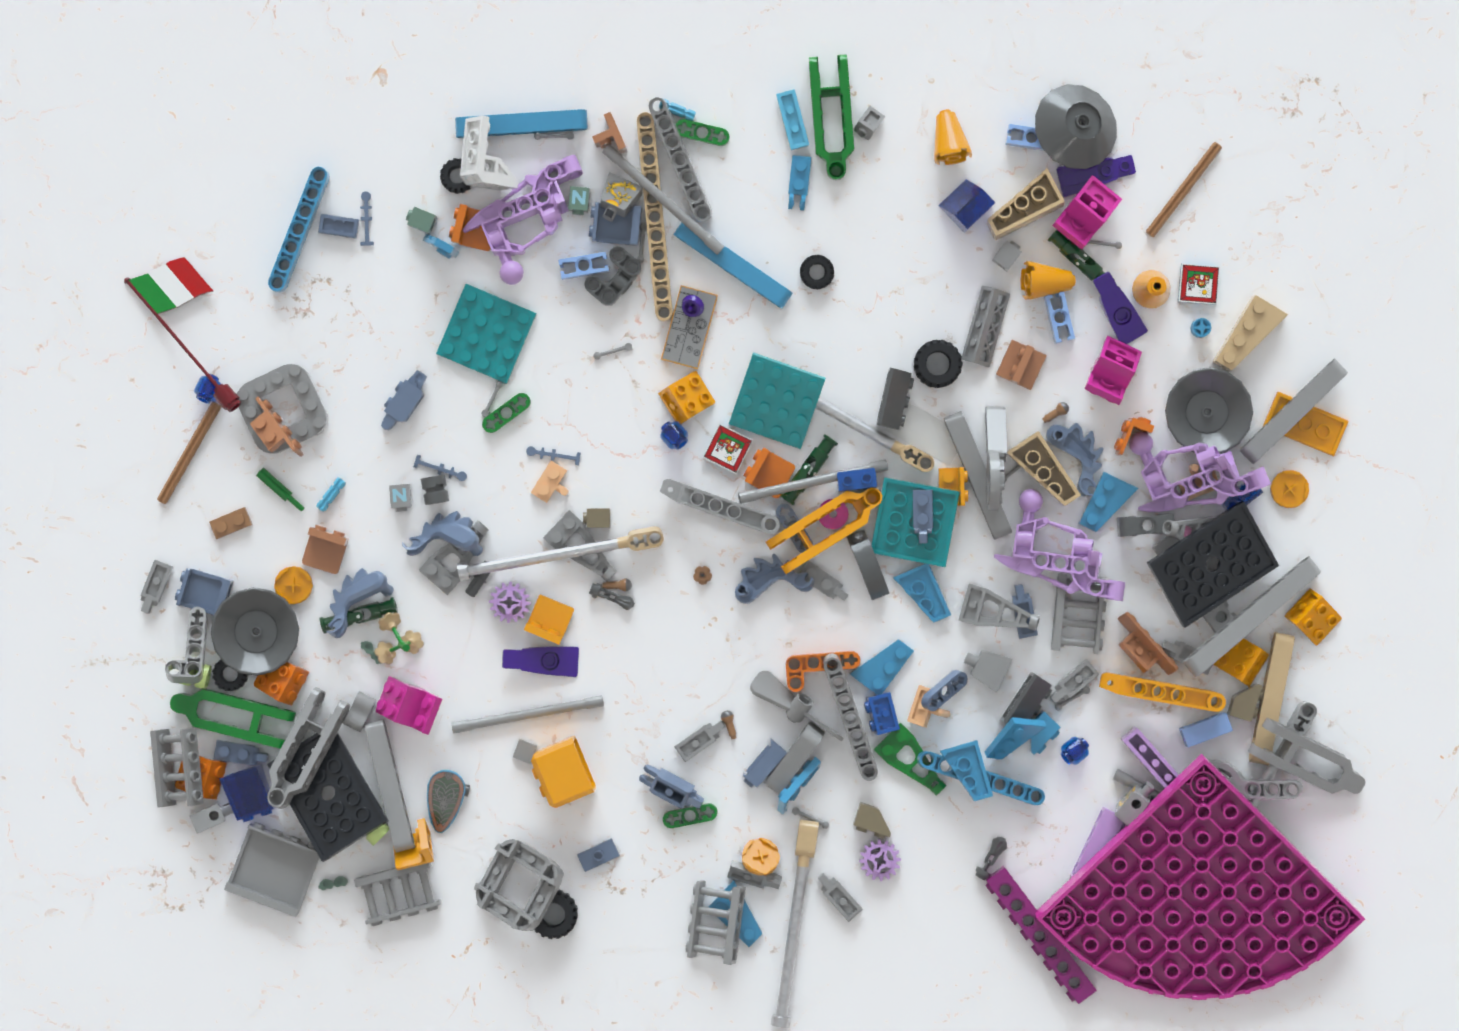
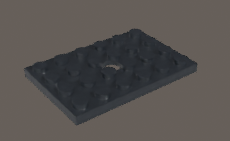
(1241, 557)
(349, 814)

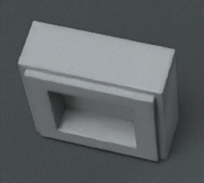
(524, 751)

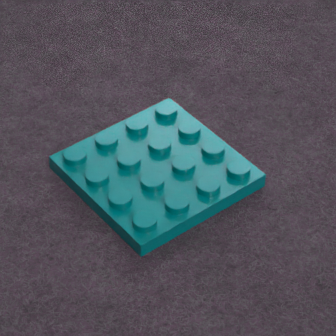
(486, 333)
(777, 400)
(894, 523)

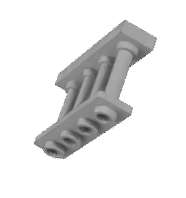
(1061, 621)
(163, 767)
(384, 878)
(734, 915)

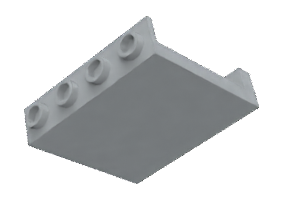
(273, 869)

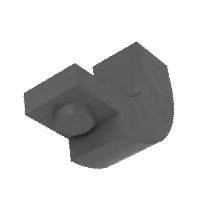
(868, 564)

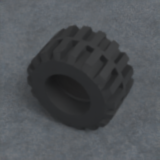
(951, 353)
(571, 915)

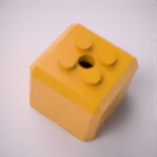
(562, 772)

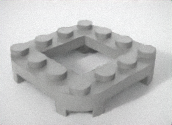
(305, 392)
(539, 902)

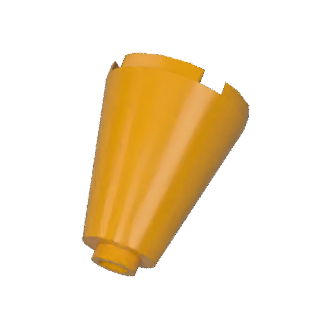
(950, 140)
(1044, 280)
(1144, 290)

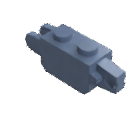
(405, 400)
(671, 787)

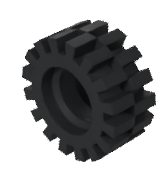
(446, 180)
(825, 280)
(223, 683)

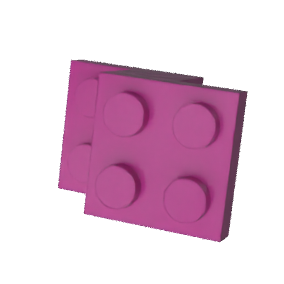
(1087, 212)
(1113, 370)
(408, 705)

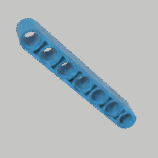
(531, 122)
(299, 239)
(738, 268)
(1008, 784)

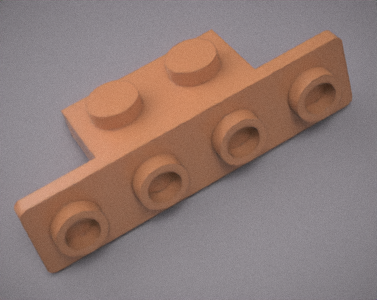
(271, 431)
(1143, 648)

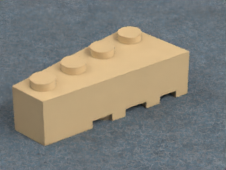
(1027, 206)
(1250, 329)
(1040, 462)

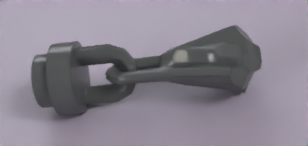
(624, 601)
(997, 847)

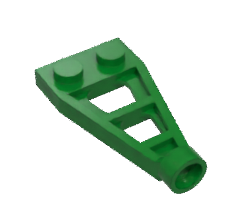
(893, 743)

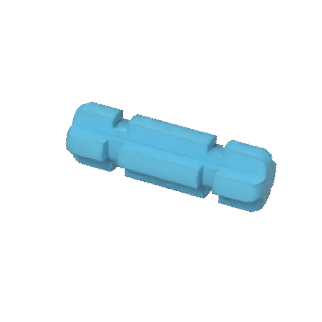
(679, 110)
(331, 494)

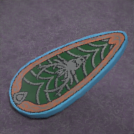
(444, 798)

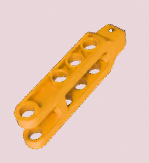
(862, 503)
(1187, 697)

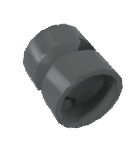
(434, 489)

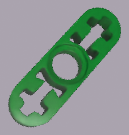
(686, 134)
(491, 416)
(677, 822)

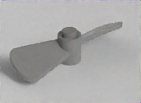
(797, 707)

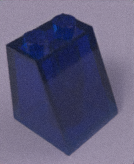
(967, 205)
(247, 792)

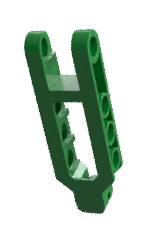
(834, 160)
(188, 704)

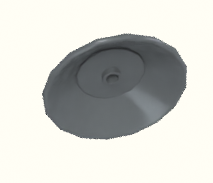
(1064, 137)
(1228, 406)
(234, 636)

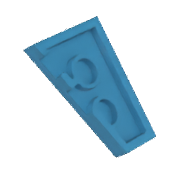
(442, 247)
(1107, 499)
(925, 591)
(883, 667)
(1012, 736)
(969, 768)
(792, 792)
(749, 929)

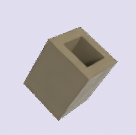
(597, 517)

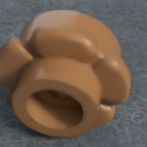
(707, 575)

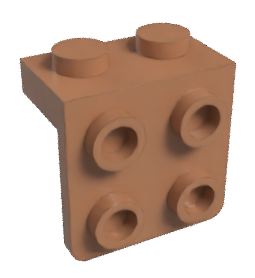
(325, 549)

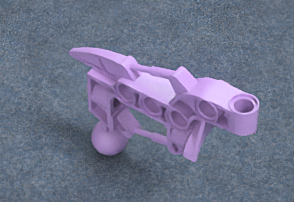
(493, 222)
(1165, 494)
(1025, 558)

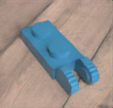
(799, 180)

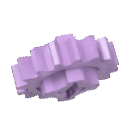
(510, 593)
(888, 862)

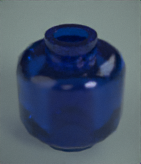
(205, 389)
(674, 435)
(1074, 750)

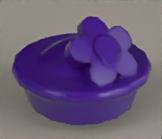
(692, 306)

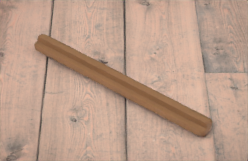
(1183, 190)
(189, 452)

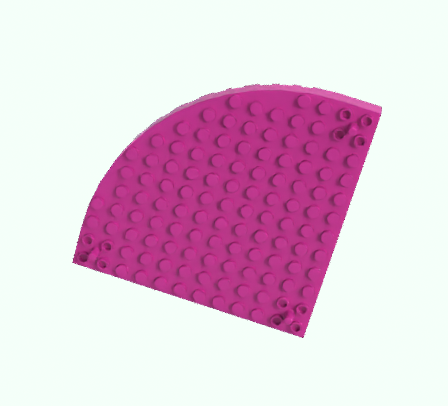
(1199, 898)

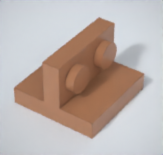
(612, 134)
(1021, 364)

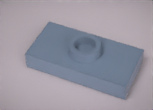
(338, 226)
(598, 855)

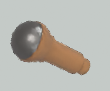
(1061, 409)
(624, 585)
(727, 718)

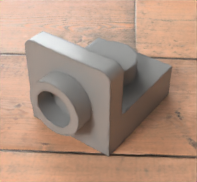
(869, 123)

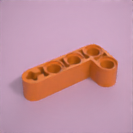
(804, 667)

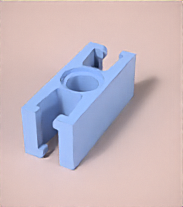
(1024, 143)
(577, 260)
(1064, 310)
(1205, 729)

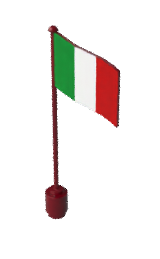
(169, 289)

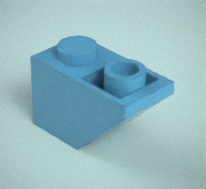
(1037, 742)

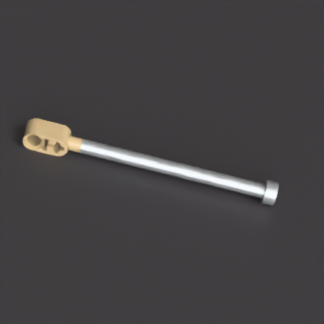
(874, 434)
(466, 570)
(805, 850)

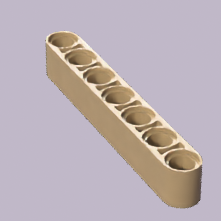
(1274, 689)

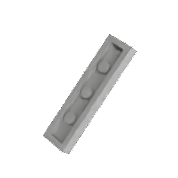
(982, 325)

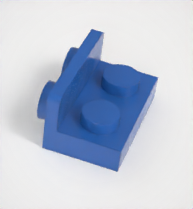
(856, 479)
(881, 713)

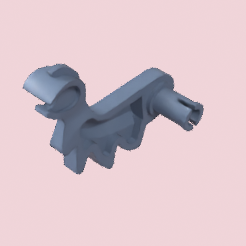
(1081, 448)
(450, 529)
(760, 579)
(352, 592)

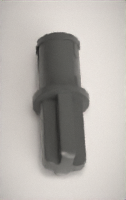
(476, 584)

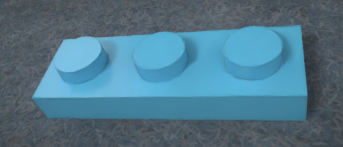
(792, 119)

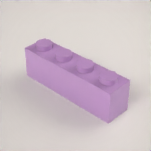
(1149, 757)
(1103, 831)

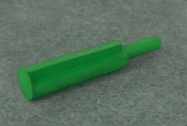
(278, 488)

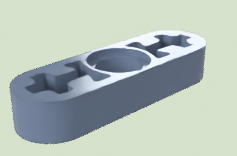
(782, 519)
(936, 692)

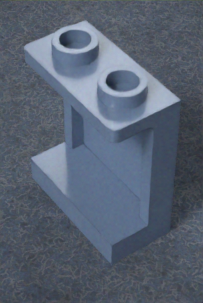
(619, 231)
(202, 590)

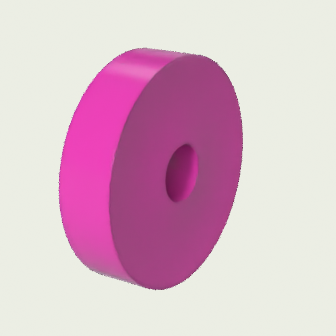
(839, 520)

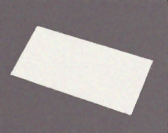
(926, 434)

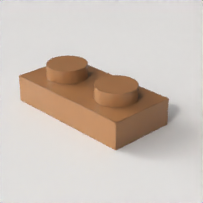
(230, 523)

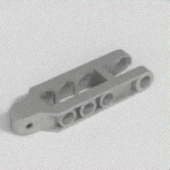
(747, 516)
(1349, 780)
(282, 790)

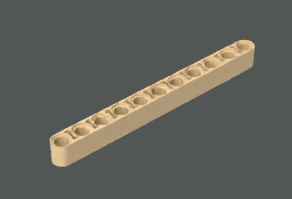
(654, 226)

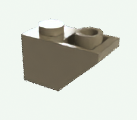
(1244, 703)
(871, 819)

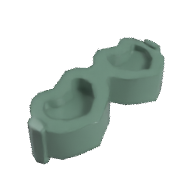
(368, 647)
(328, 884)

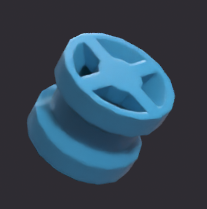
(1204, 327)

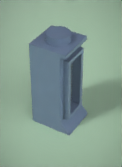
(764, 764)

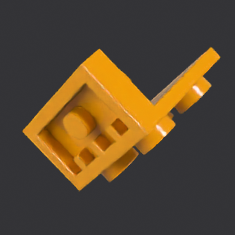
(686, 397)
(954, 480)
(1313, 616)
(549, 619)
(1243, 661)
(421, 853)

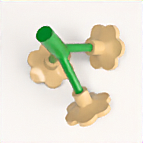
(409, 643)

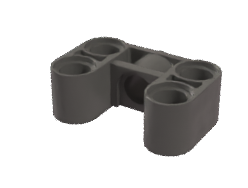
(620, 282)
(1133, 525)

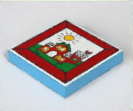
(1198, 284)
(727, 448)

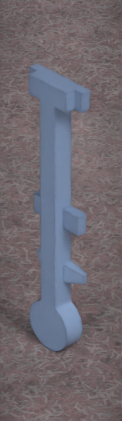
(366, 196)
(531, 451)
(461, 476)

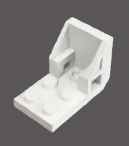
(474, 160)

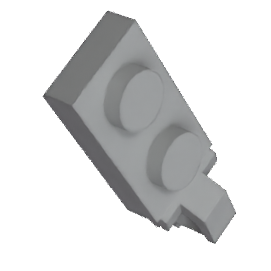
(823, 581)
(155, 585)
(1180, 651)
(1074, 681)
(699, 740)
(740, 873)
(839, 897)

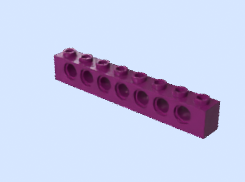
(1084, 987)

